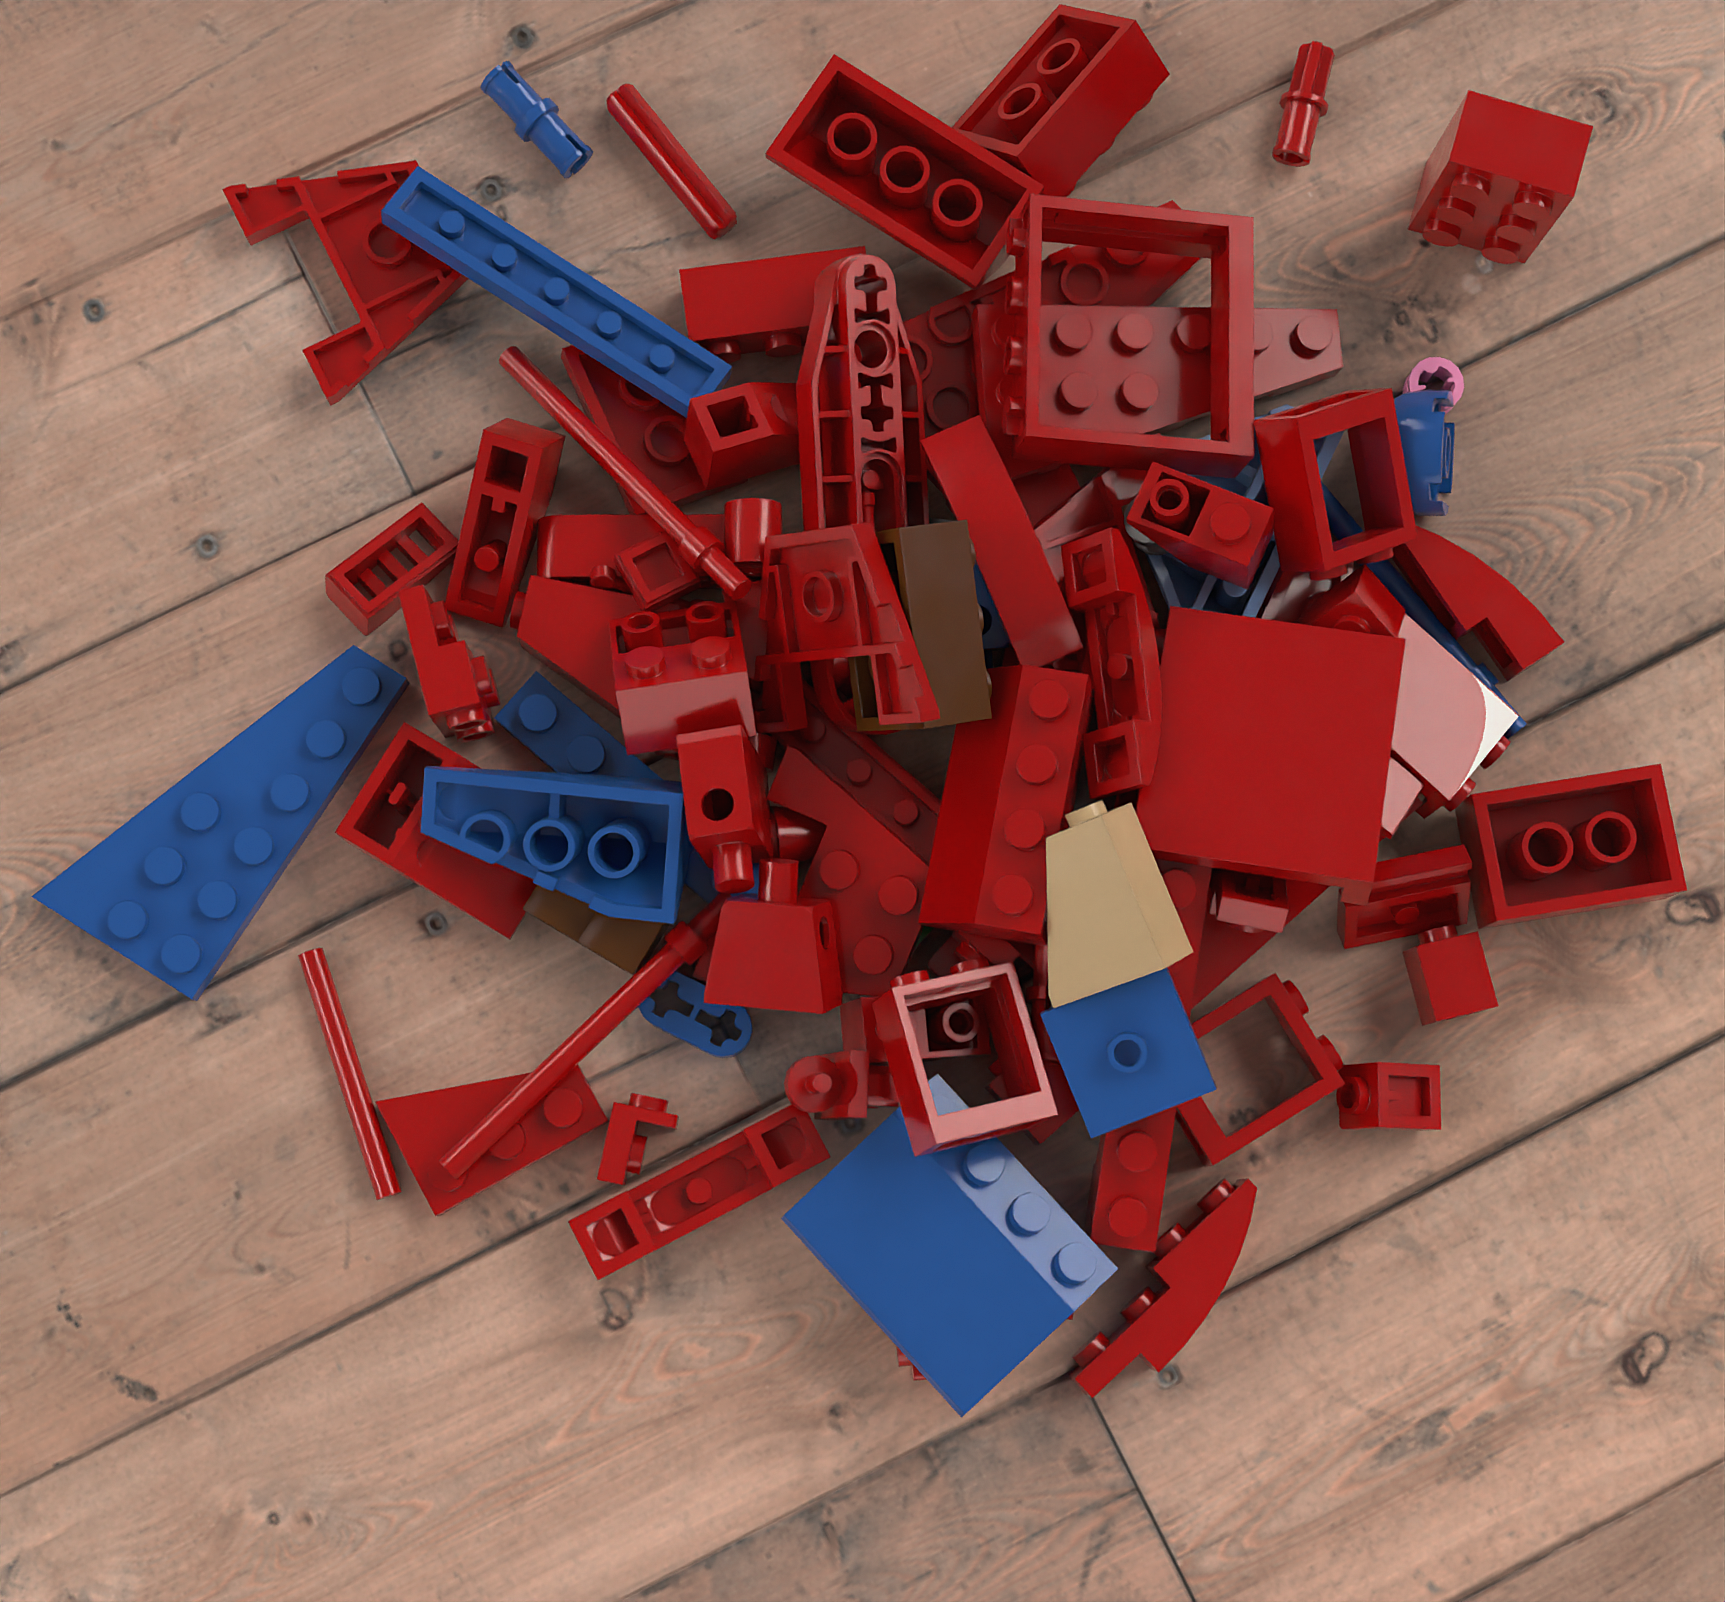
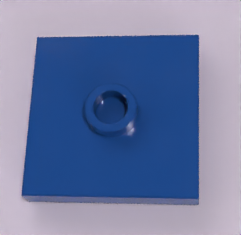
(1128, 1052)

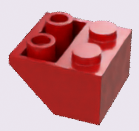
(679, 674)

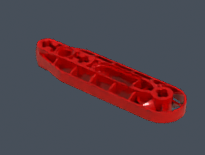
(868, 433)

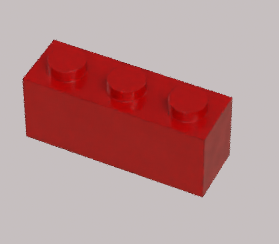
(755, 303)

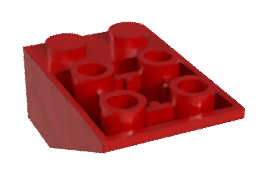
(388, 828)

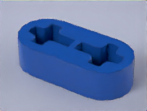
(688, 1028)

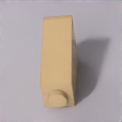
(1106, 905)

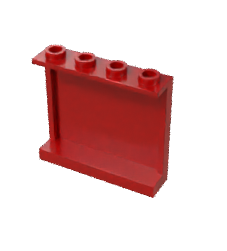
(1272, 748)

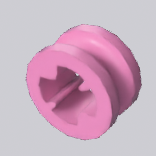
(1438, 367)

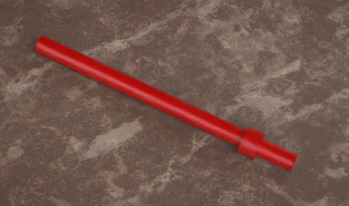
(696, 544)
(683, 945)

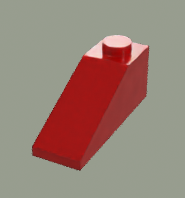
(499, 525)

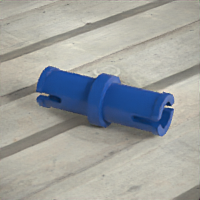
(536, 119)

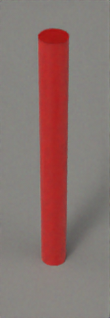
(349, 1074)

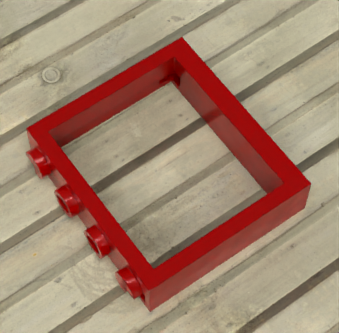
(1217, 236)

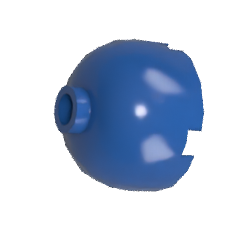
(1427, 448)

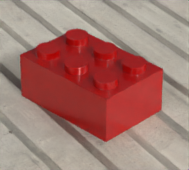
(1499, 178)
(1570, 846)

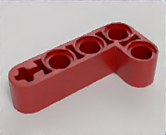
(577, 543)

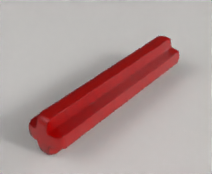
(671, 161)

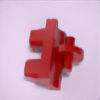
(839, 1085)

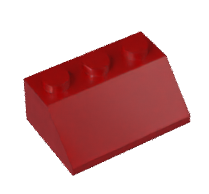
(1065, 96)

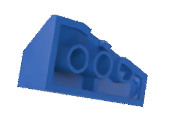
(586, 835)

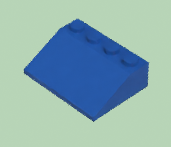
(950, 1252)

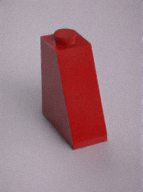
(570, 632)

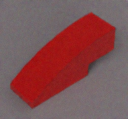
(1477, 599)

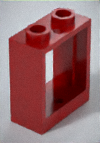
(1296, 488)
(1014, 1041)
(1317, 1053)

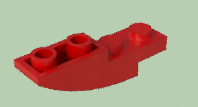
(1192, 1271)

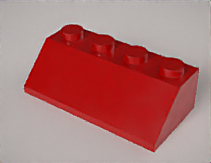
(903, 172)
(1001, 799)

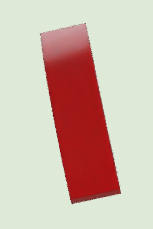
(1004, 543)
(1123, 662)
(698, 1190)

